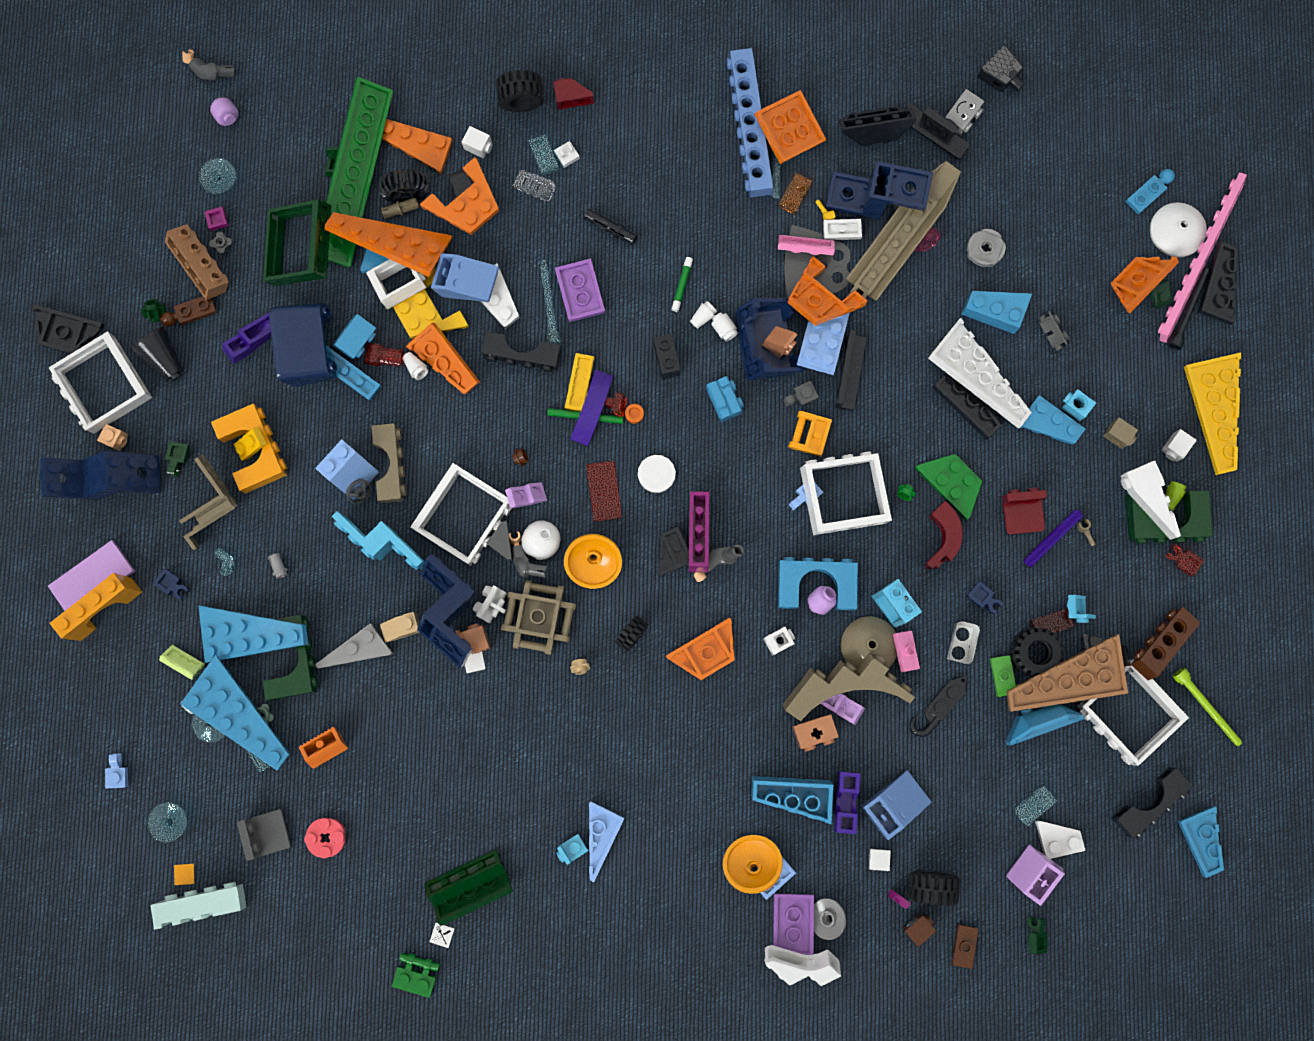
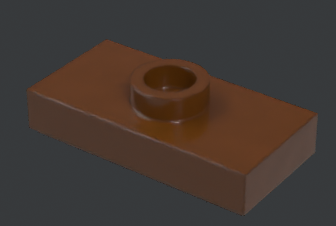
(964, 946)

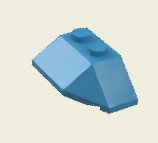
(1040, 721)

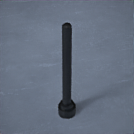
(1176, 341)

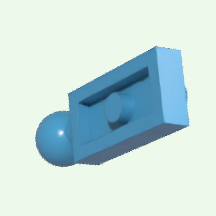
(1150, 191)

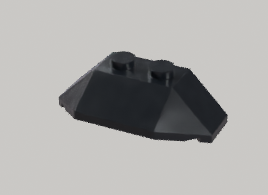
(877, 125)

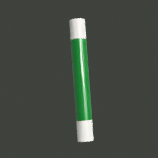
(682, 283)

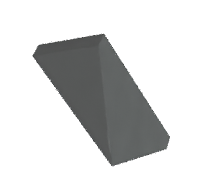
(500, 541)

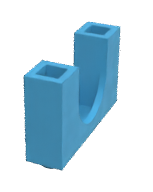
(842, 573)

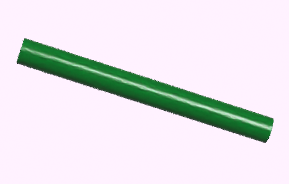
(575, 414)

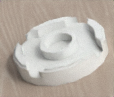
(656, 474)

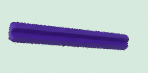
(1053, 537)

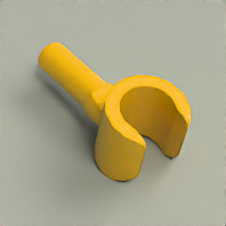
(830, 215)

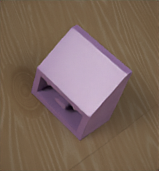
(1035, 874)

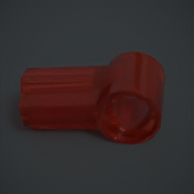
(378, 355)

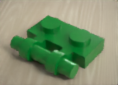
(415, 981)

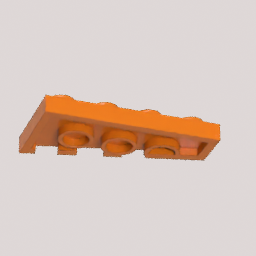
(418, 143)
(437, 351)

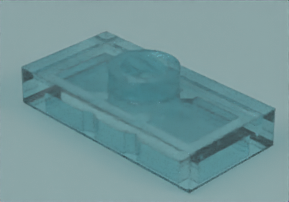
(543, 155)
(1035, 805)

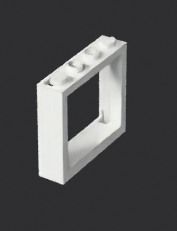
(84, 353)
(436, 498)
(812, 501)
(1168, 705)

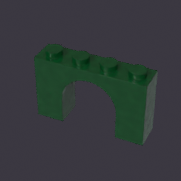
(1195, 525)
(302, 679)

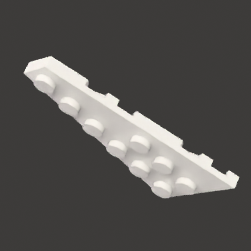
(975, 370)

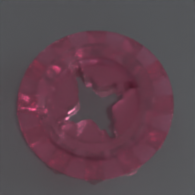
(929, 240)

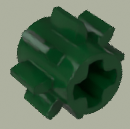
(153, 310)

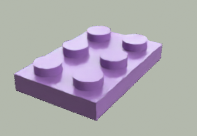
(580, 290)
(794, 922)

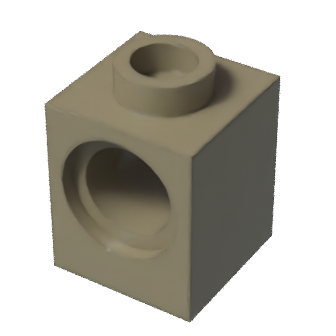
(1121, 433)

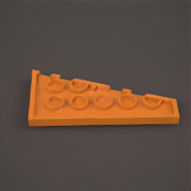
(405, 245)

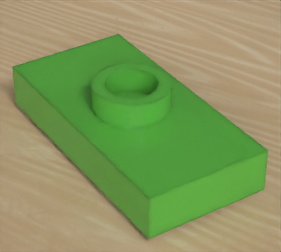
(1002, 674)

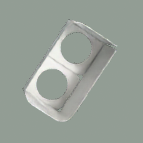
(971, 641)

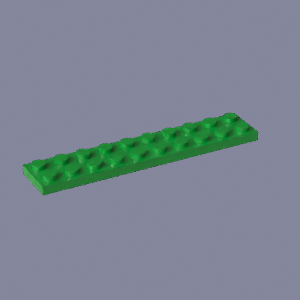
(356, 160)

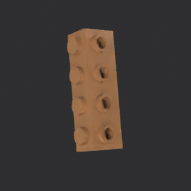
(196, 261)

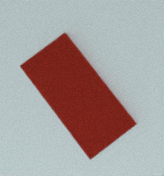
(603, 491)

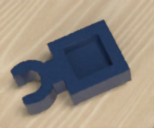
(169, 583)
(982, 596)

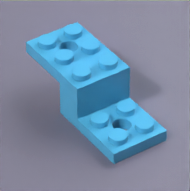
(378, 541)

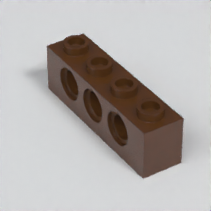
(1184, 625)

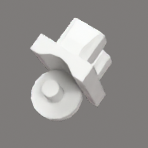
(492, 603)

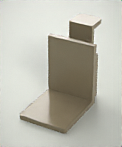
(213, 508)

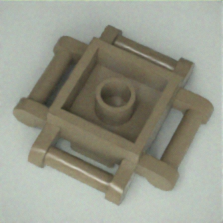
(538, 617)

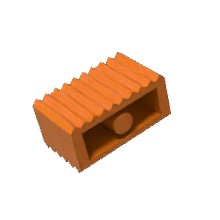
(323, 747)

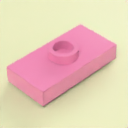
(906, 651)

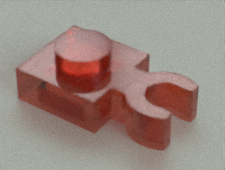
(1187, 561)

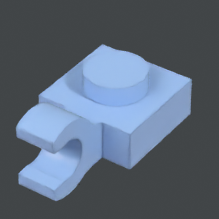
(802, 498)
(116, 775)

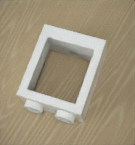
(387, 269)

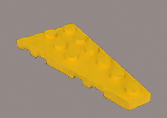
(1217, 400)

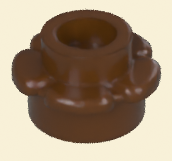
(520, 457)

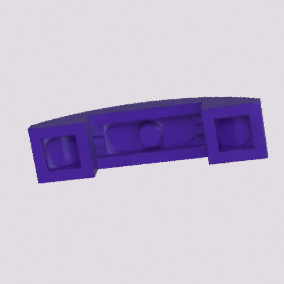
(591, 407)

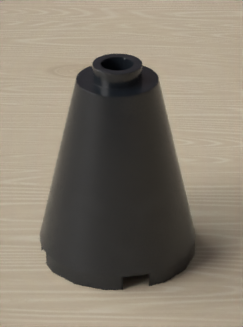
(159, 353)

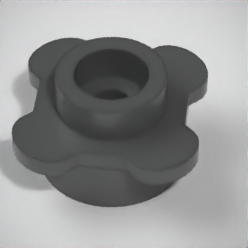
(221, 248)

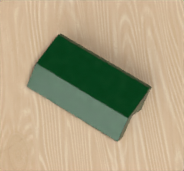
(468, 887)

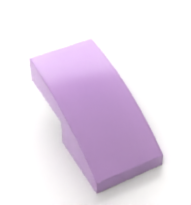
(526, 495)
(844, 708)

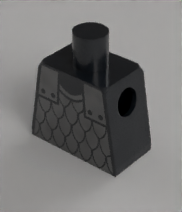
(1002, 71)

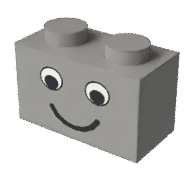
(965, 111)

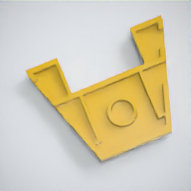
(419, 312)

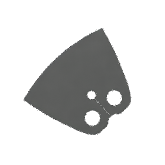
(797, 262)

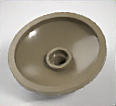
(859, 634)

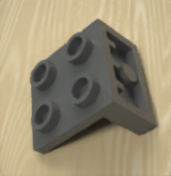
(263, 834)

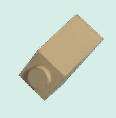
(400, 627)

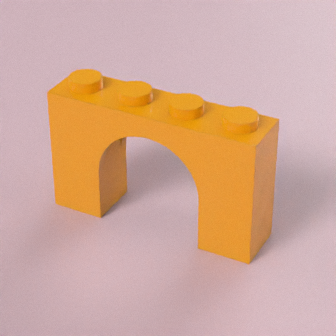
(269, 465)
(76, 622)

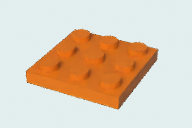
(790, 126)

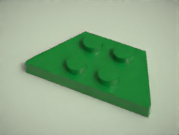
(953, 482)

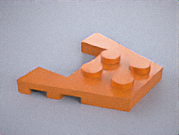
(471, 207)
(816, 301)

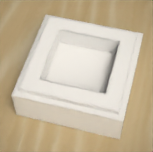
(879, 859)

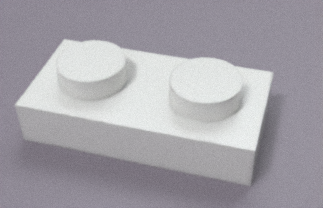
(842, 229)

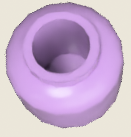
(224, 111)
(822, 600)

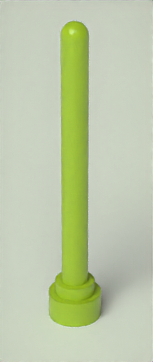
(1183, 677)

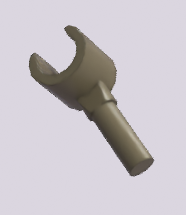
(1086, 531)

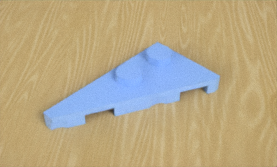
(602, 832)

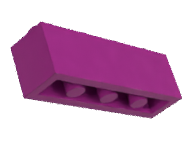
(699, 532)

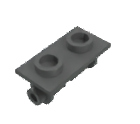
(1051, 324)

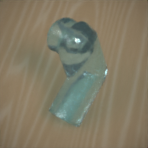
(227, 561)

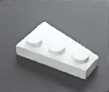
(501, 303)

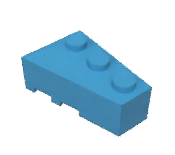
(997, 308)

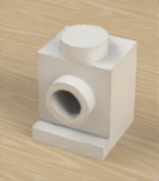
(772, 644)

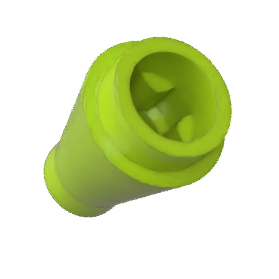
(1175, 492)

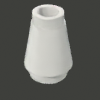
(703, 314)
(415, 366)

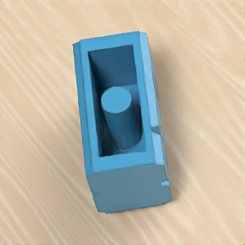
(724, 398)

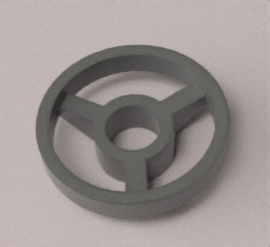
(363, 496)

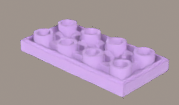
(89, 574)

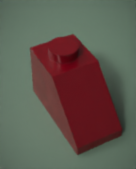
(571, 94)

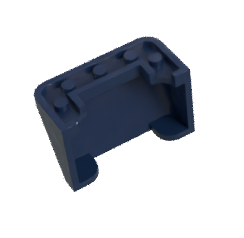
(754, 324)
(300, 344)

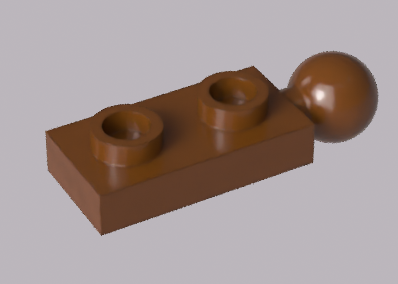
(189, 312)

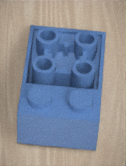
(464, 278)
(896, 805)

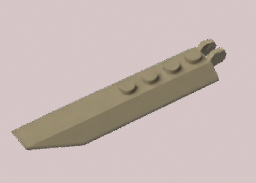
(902, 236)

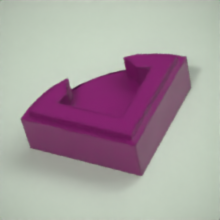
(898, 899)

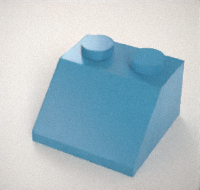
(354, 337)

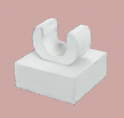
(566, 154)

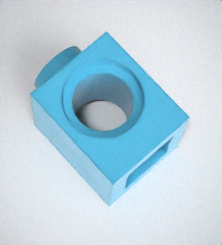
(1085, 403)

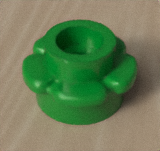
(906, 492)

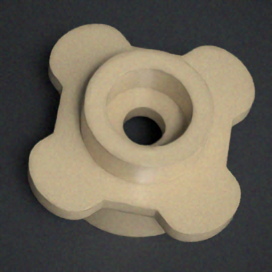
(579, 666)

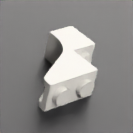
(795, 966)

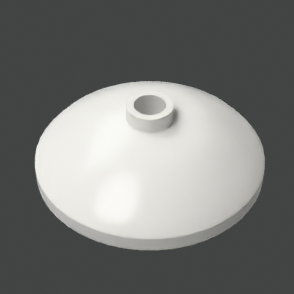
(1171, 236)

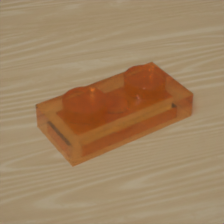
(795, 193)

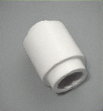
(724, 326)

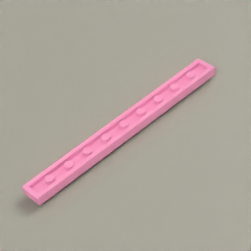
(1198, 264)

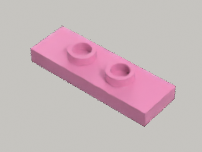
(804, 244)

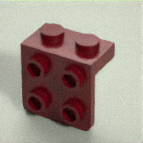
(1023, 511)

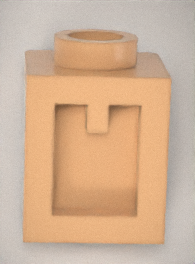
(113, 437)

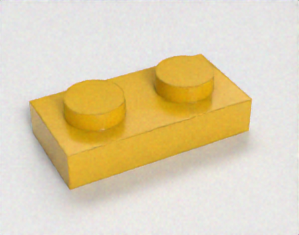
(250, 443)

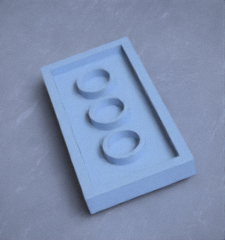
(823, 345)

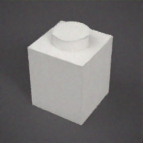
(477, 142)
(1178, 445)

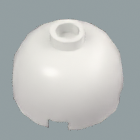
(541, 540)

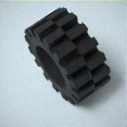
(631, 633)

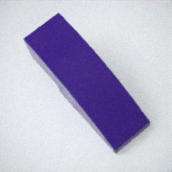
(248, 339)

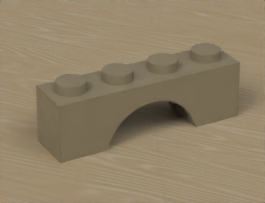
(390, 487)

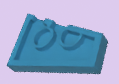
(1052, 422)
(1203, 839)

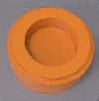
(634, 413)

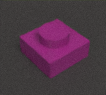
(216, 218)

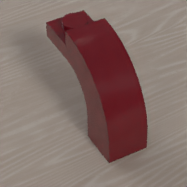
(951, 531)

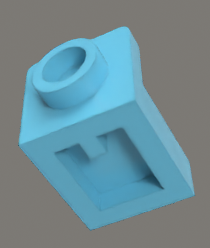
(571, 849)

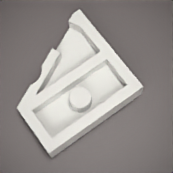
(1059, 840)

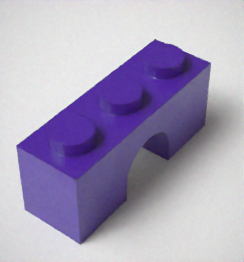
(845, 806)

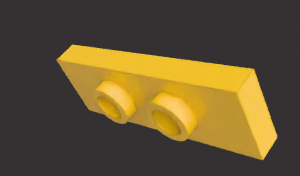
(579, 381)

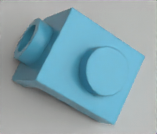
(1077, 609)

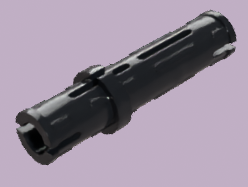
(616, 230)

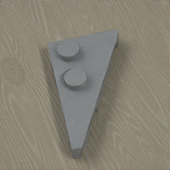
(361, 646)

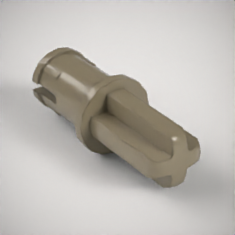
(399, 208)

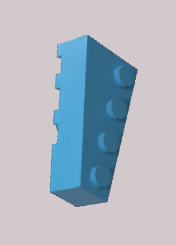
(800, 796)

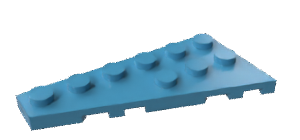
(242, 634)
(229, 710)

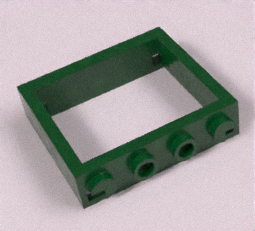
(318, 242)

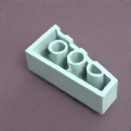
(198, 905)

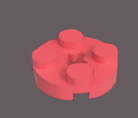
(314, 839)

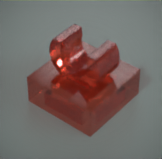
(617, 404)

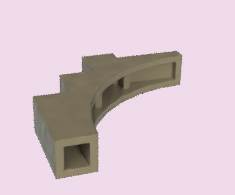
(816, 688)

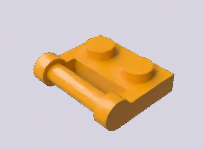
(816, 435)

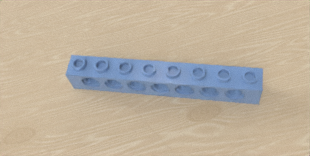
(744, 60)

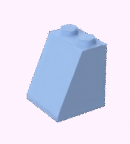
(344, 466)

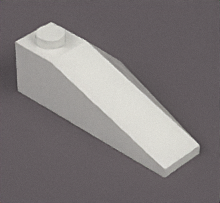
(1145, 487)

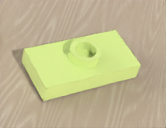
(182, 662)

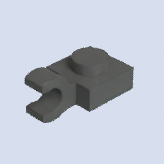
(803, 394)

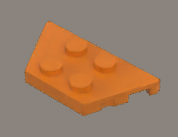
(1140, 279)
(706, 652)

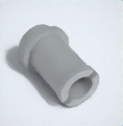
(277, 566)

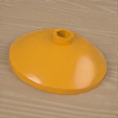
(590, 571)
(749, 853)

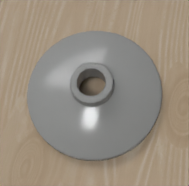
(822, 925)

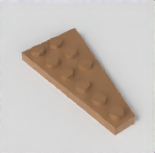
(1085, 676)

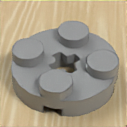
(983, 258)

